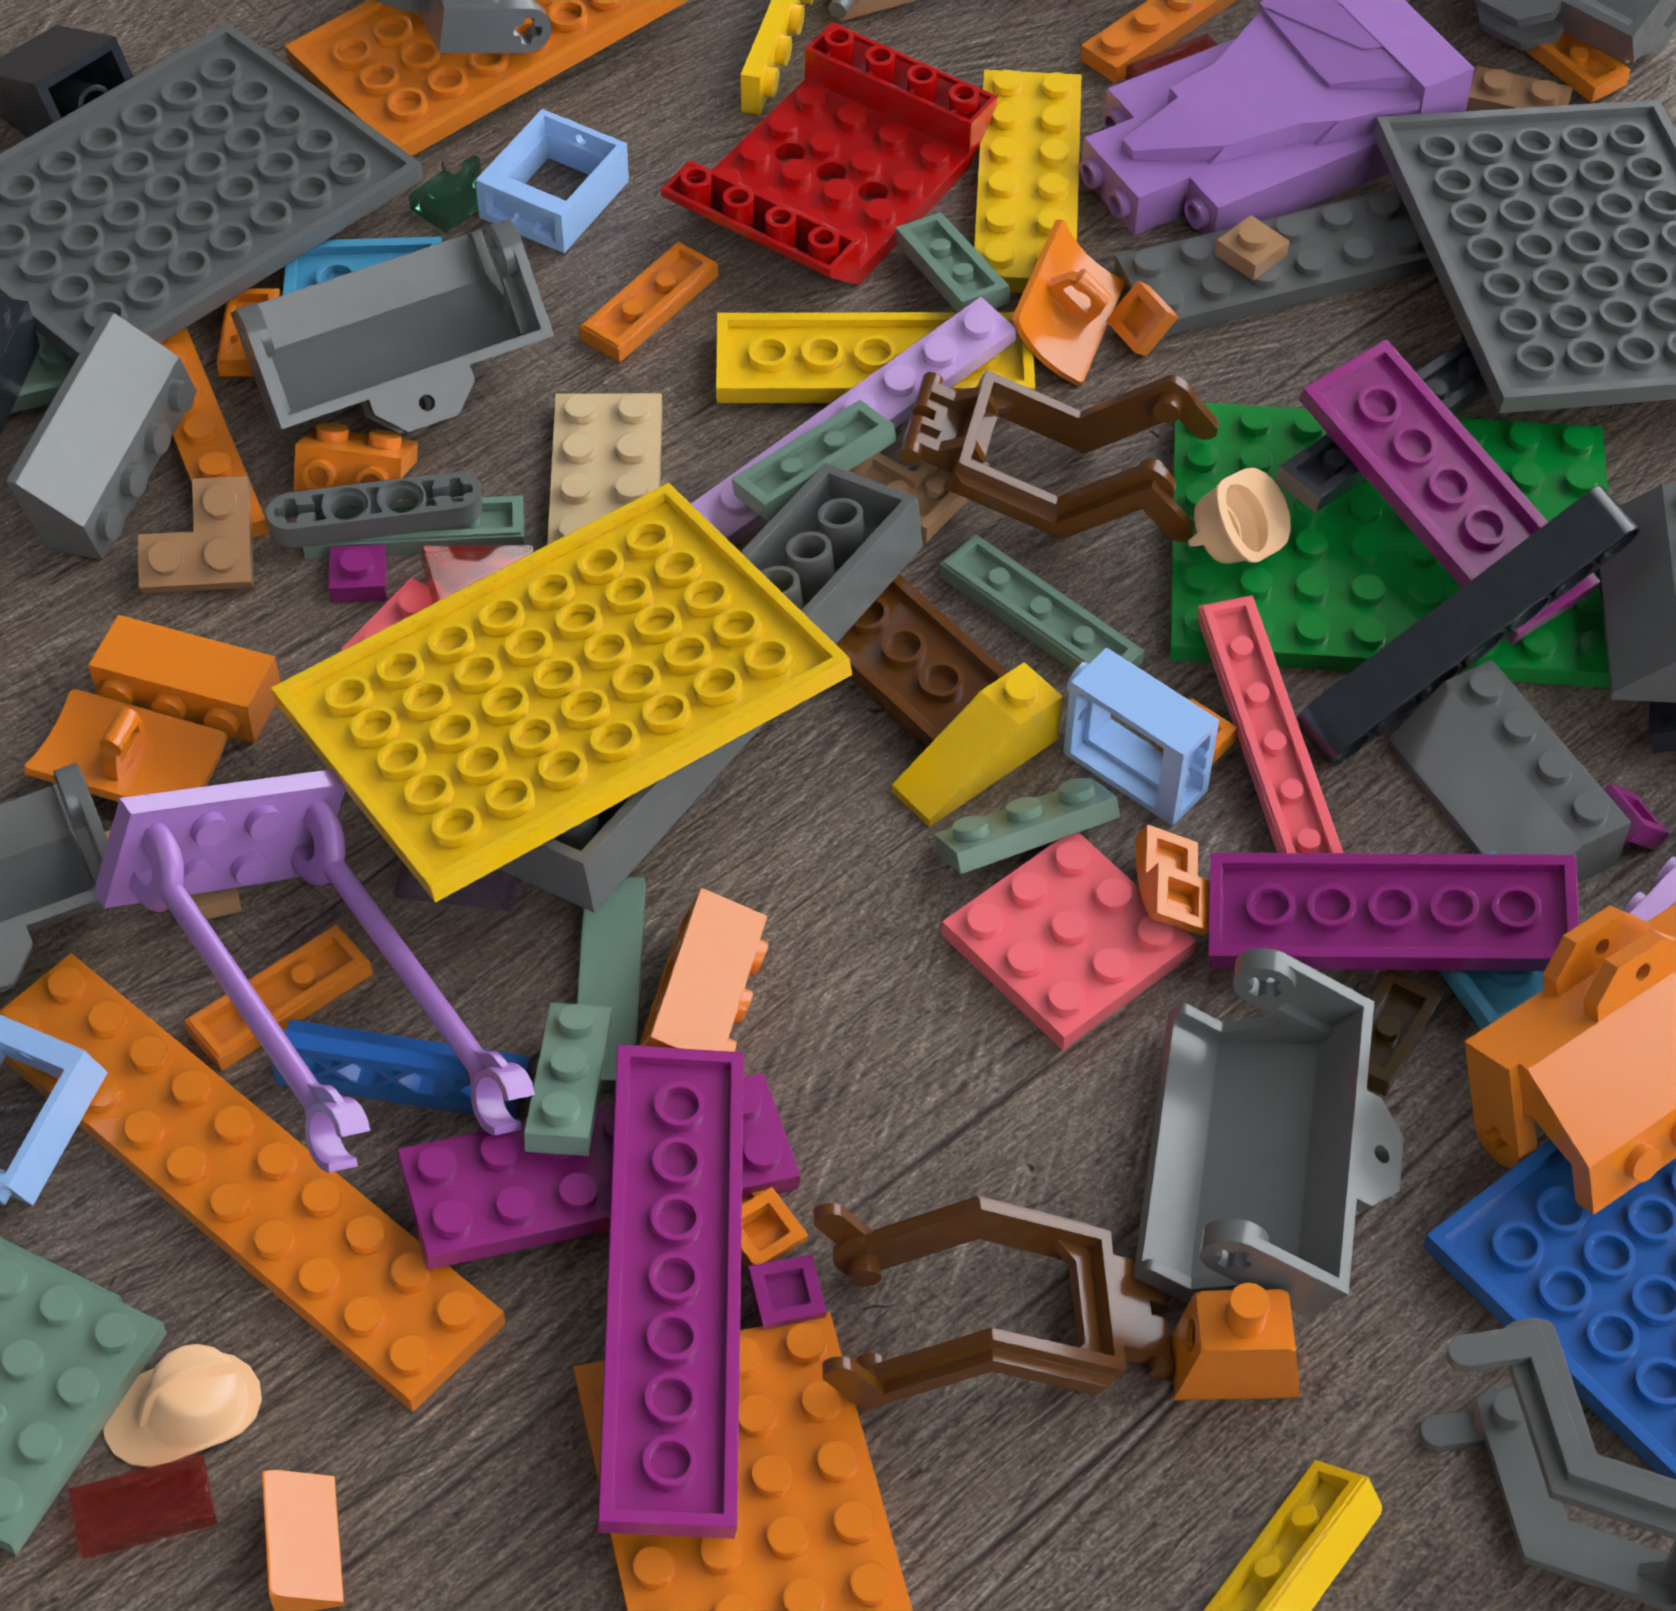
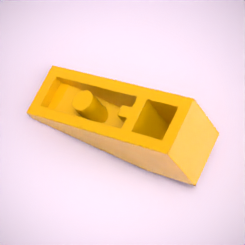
(982, 744)

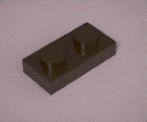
(1399, 1021)

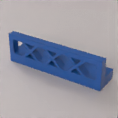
(389, 1067)

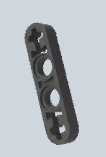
(374, 502)

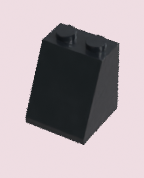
(57, 76)

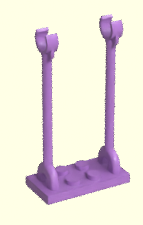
(265, 833)

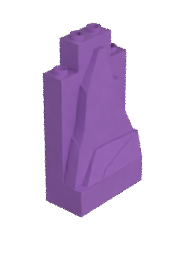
(1269, 114)

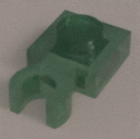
(448, 198)

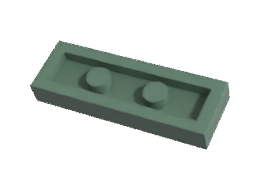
(951, 263)
(839, 441)
(1026, 824)
(568, 1079)

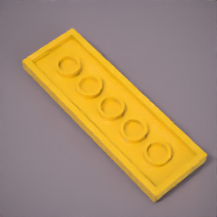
(1027, 169)
(830, 353)

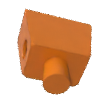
(1236, 1346)

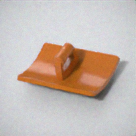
(1066, 306)
(127, 748)

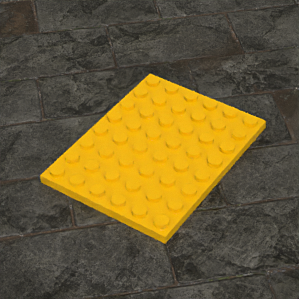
(557, 688)

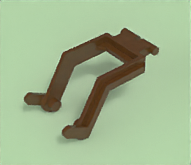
(957, 426)
(1109, 1305)

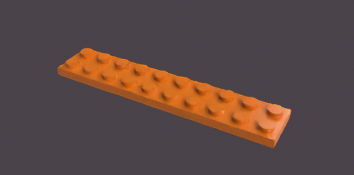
(259, 1191)

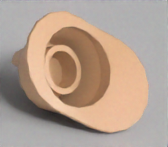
(1242, 518)
(183, 1407)

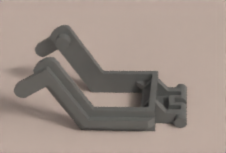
(1549, 1458)

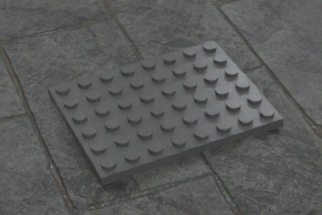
(183, 191)
(1550, 244)

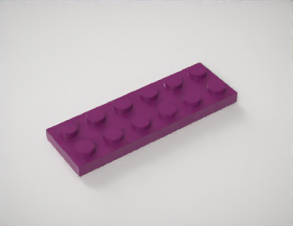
(1428, 468)
(1393, 909)
(492, 1198)

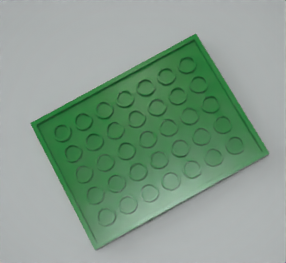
(1355, 567)

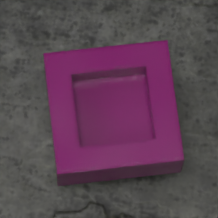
(358, 573)
(1644, 827)
(786, 1292)

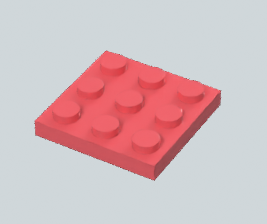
(1067, 939)

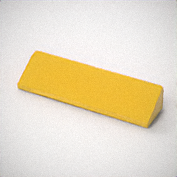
(1303, 1543)

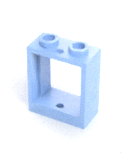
(539, 215)
(1157, 780)
(62, 1112)

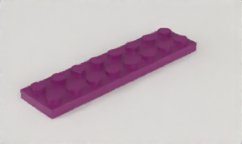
(673, 1295)

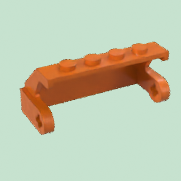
(1588, 1058)

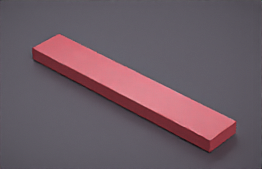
(1267, 728)

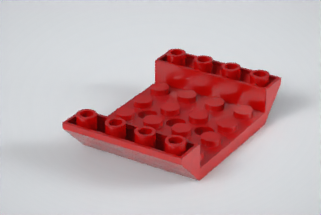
(857, 116)

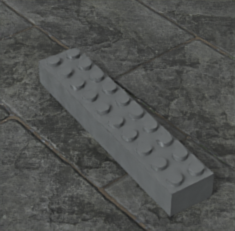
(830, 557)

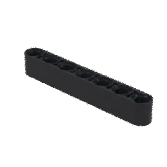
(1467, 626)

